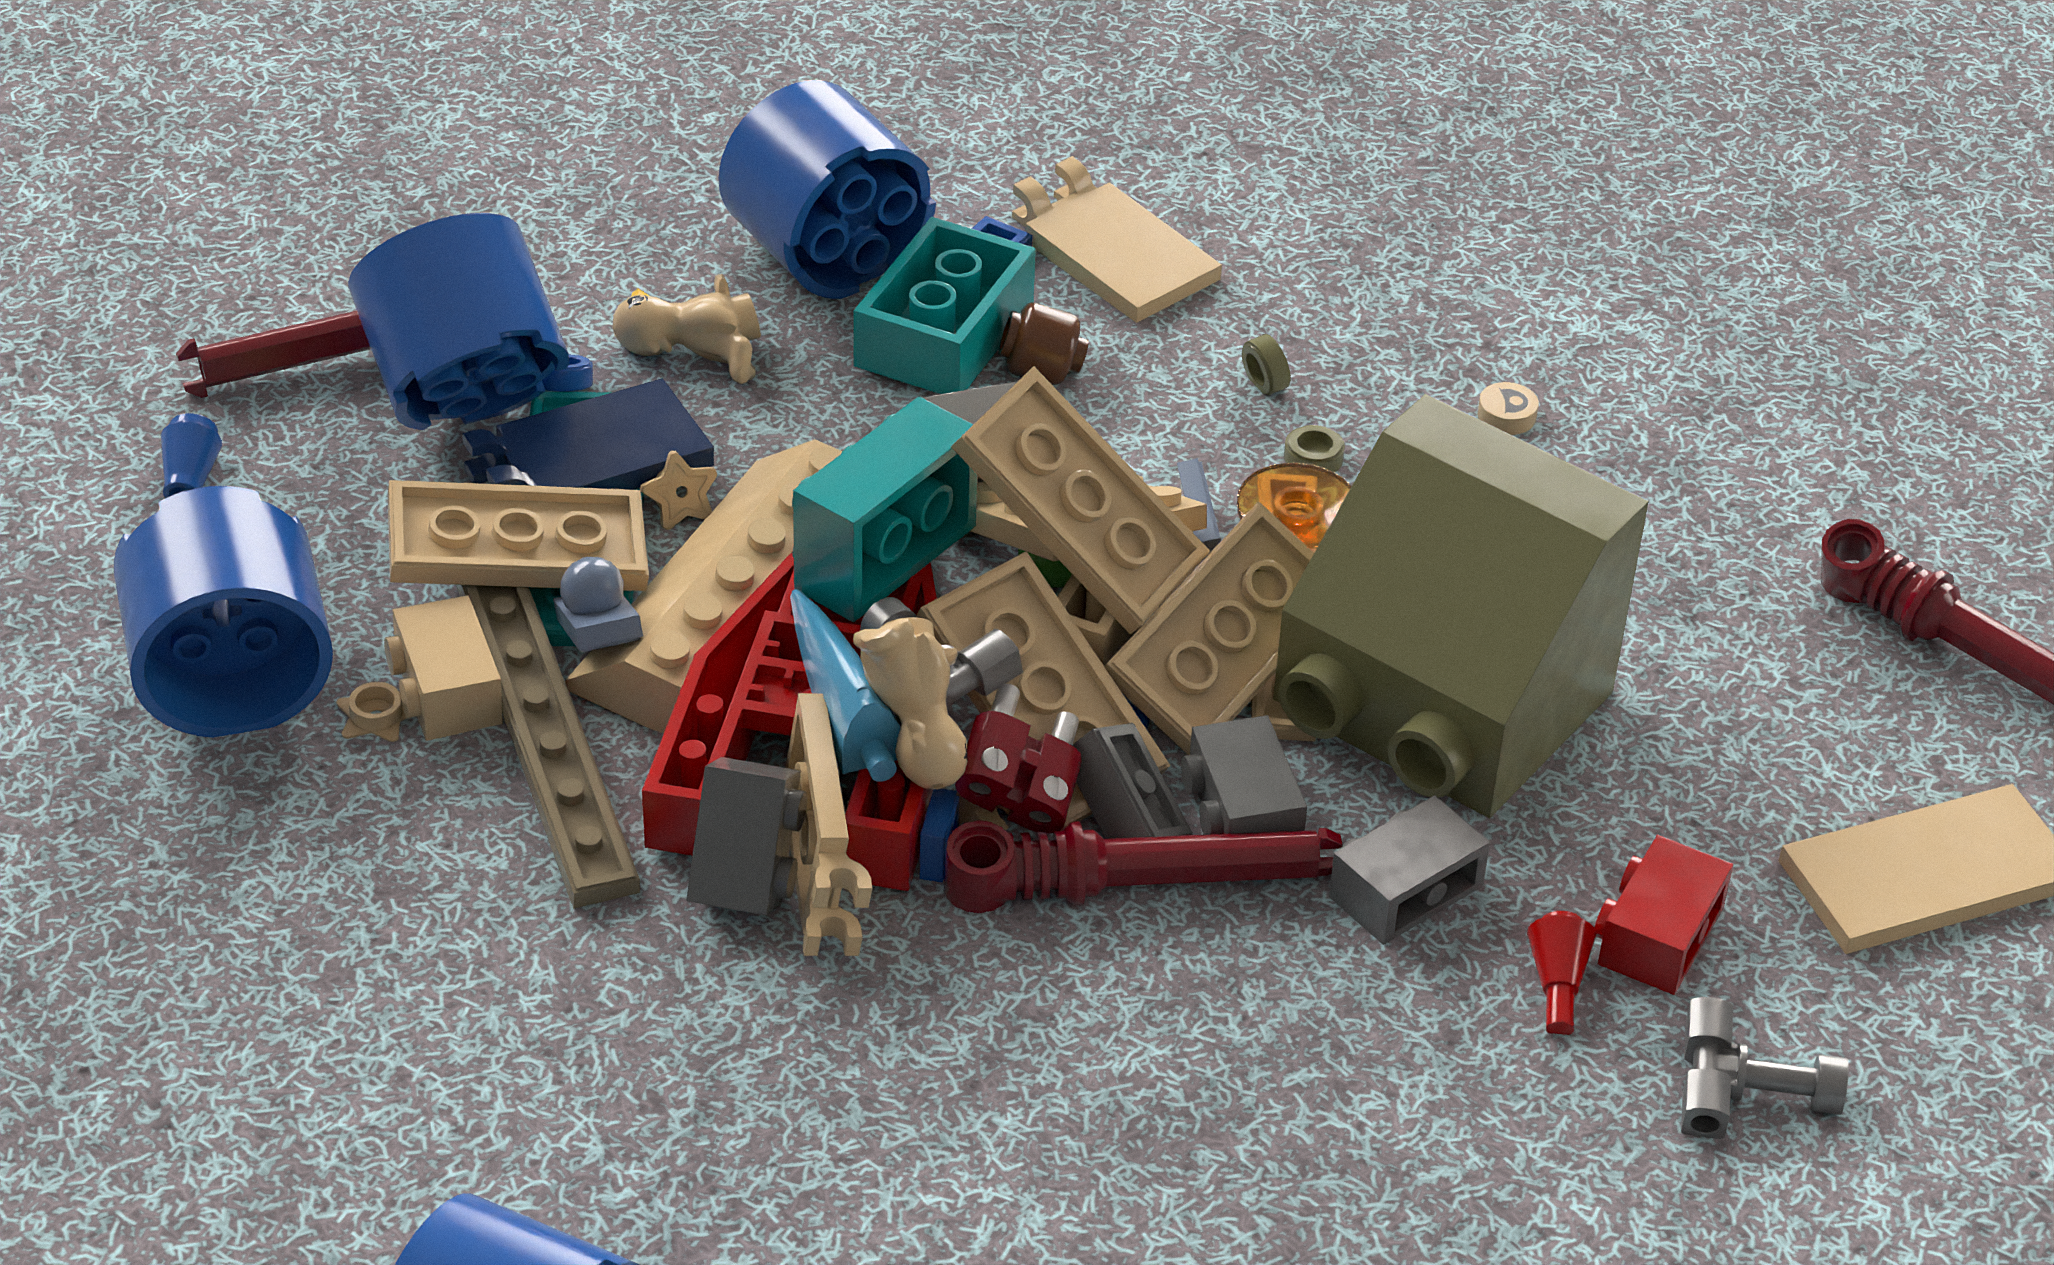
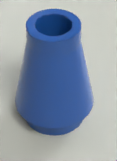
(188, 452)

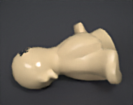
(708, 325)
(912, 678)

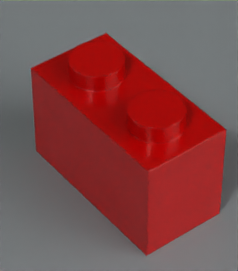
(1662, 913)

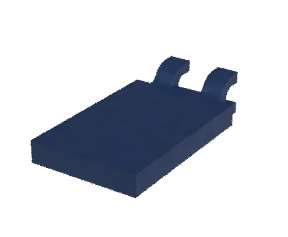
(591, 443)

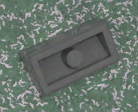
(1126, 786)

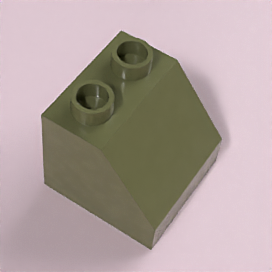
(1461, 607)

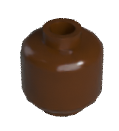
(1045, 340)

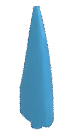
(860, 722)

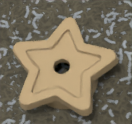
(664, 487)
(370, 698)

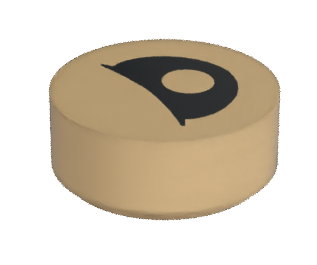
(1508, 407)

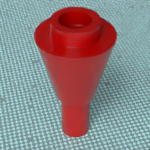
(1561, 953)

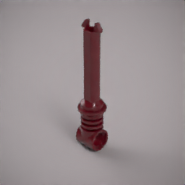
(274, 350)
(1927, 604)
(989, 867)

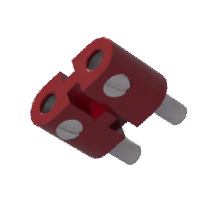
(1018, 770)

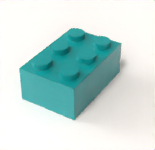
(942, 307)
(882, 510)

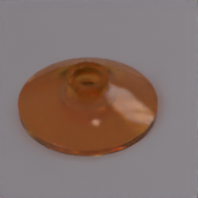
(1297, 495)

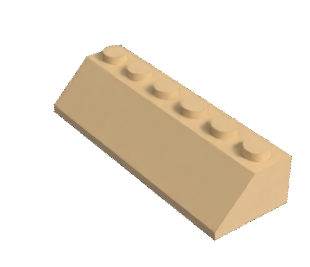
(701, 589)

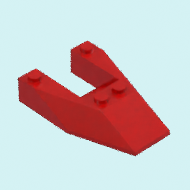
(751, 682)

